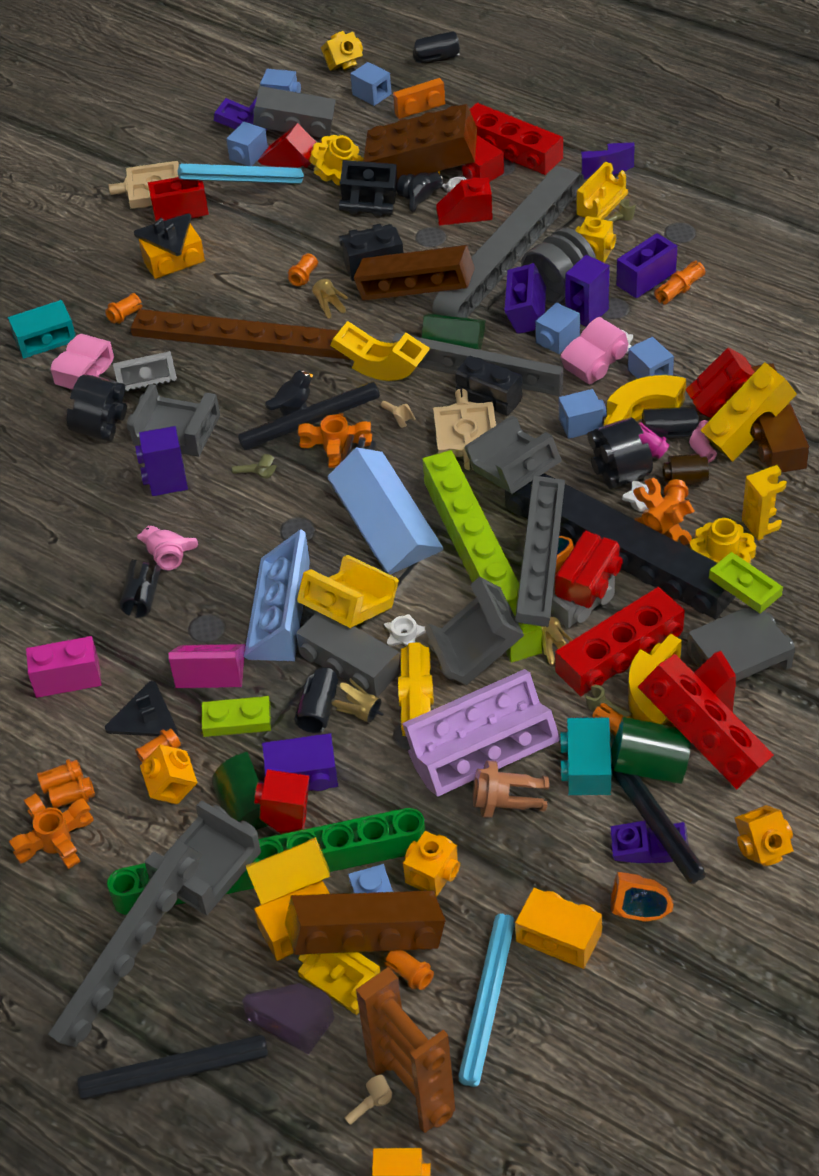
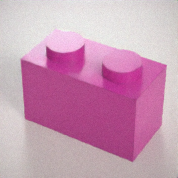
(63, 666)

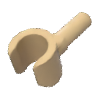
(401, 413)
(379, 1096)

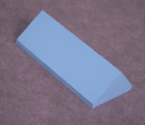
(383, 510)
(275, 605)

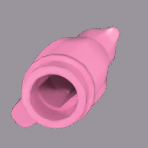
(166, 546)

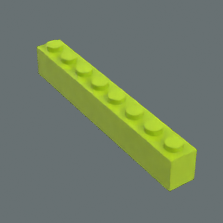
(475, 540)

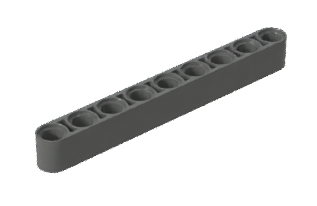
(512, 241)

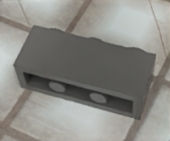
(284, 109)
(349, 653)

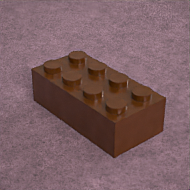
(425, 142)

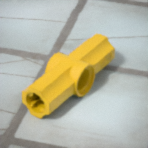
(415, 683)

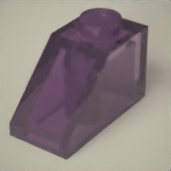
(291, 1014)

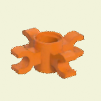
(333, 436)
(663, 512)
(44, 838)

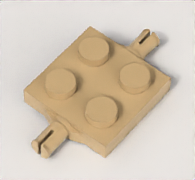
(137, 181)
(461, 424)

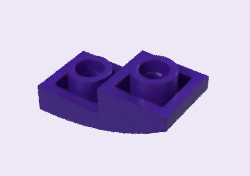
(618, 154)
(638, 843)

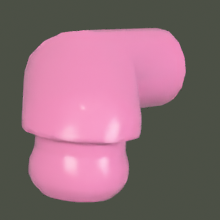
(700, 443)

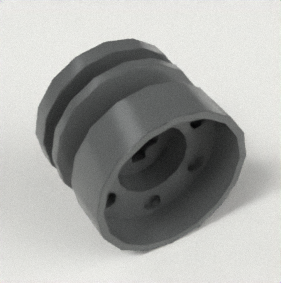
(555, 257)

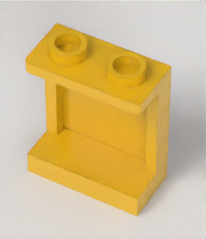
(351, 594)

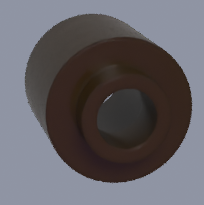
(688, 468)

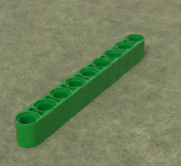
(353, 834)

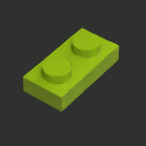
(745, 582)
(236, 716)

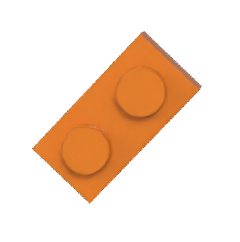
(419, 98)

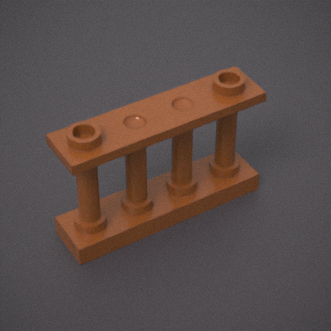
(399, 1045)

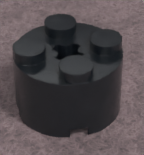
(96, 407)
(620, 452)

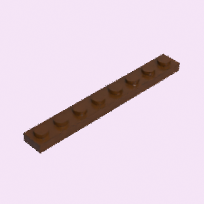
(236, 333)

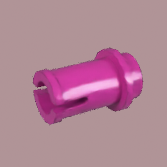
(657, 445)

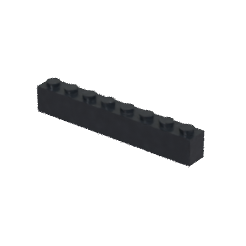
(644, 551)

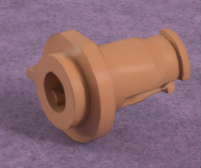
(492, 790)

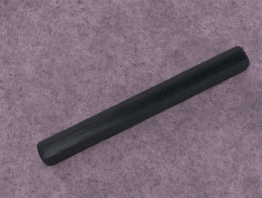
(309, 415)
(661, 826)
(172, 1067)

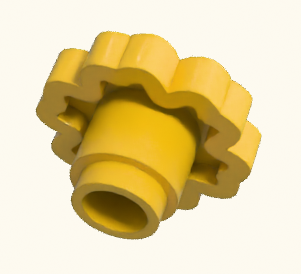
(329, 156)
(721, 538)

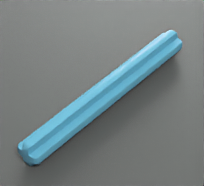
(235, 173)
(486, 1001)

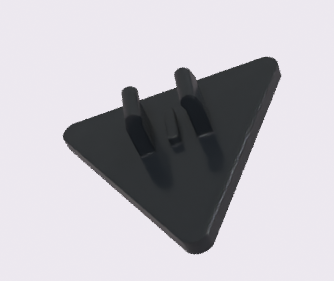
(166, 234)
(143, 714)

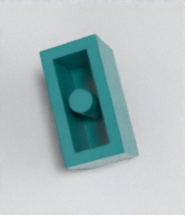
(42, 329)
(588, 756)

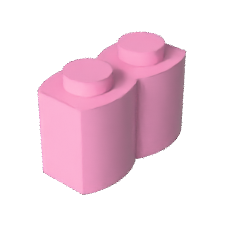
(594, 350)
(82, 357)

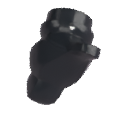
(418, 187)
(292, 394)

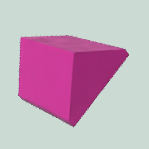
(207, 665)

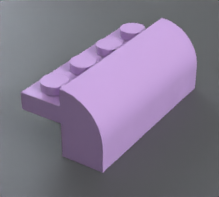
(488, 724)

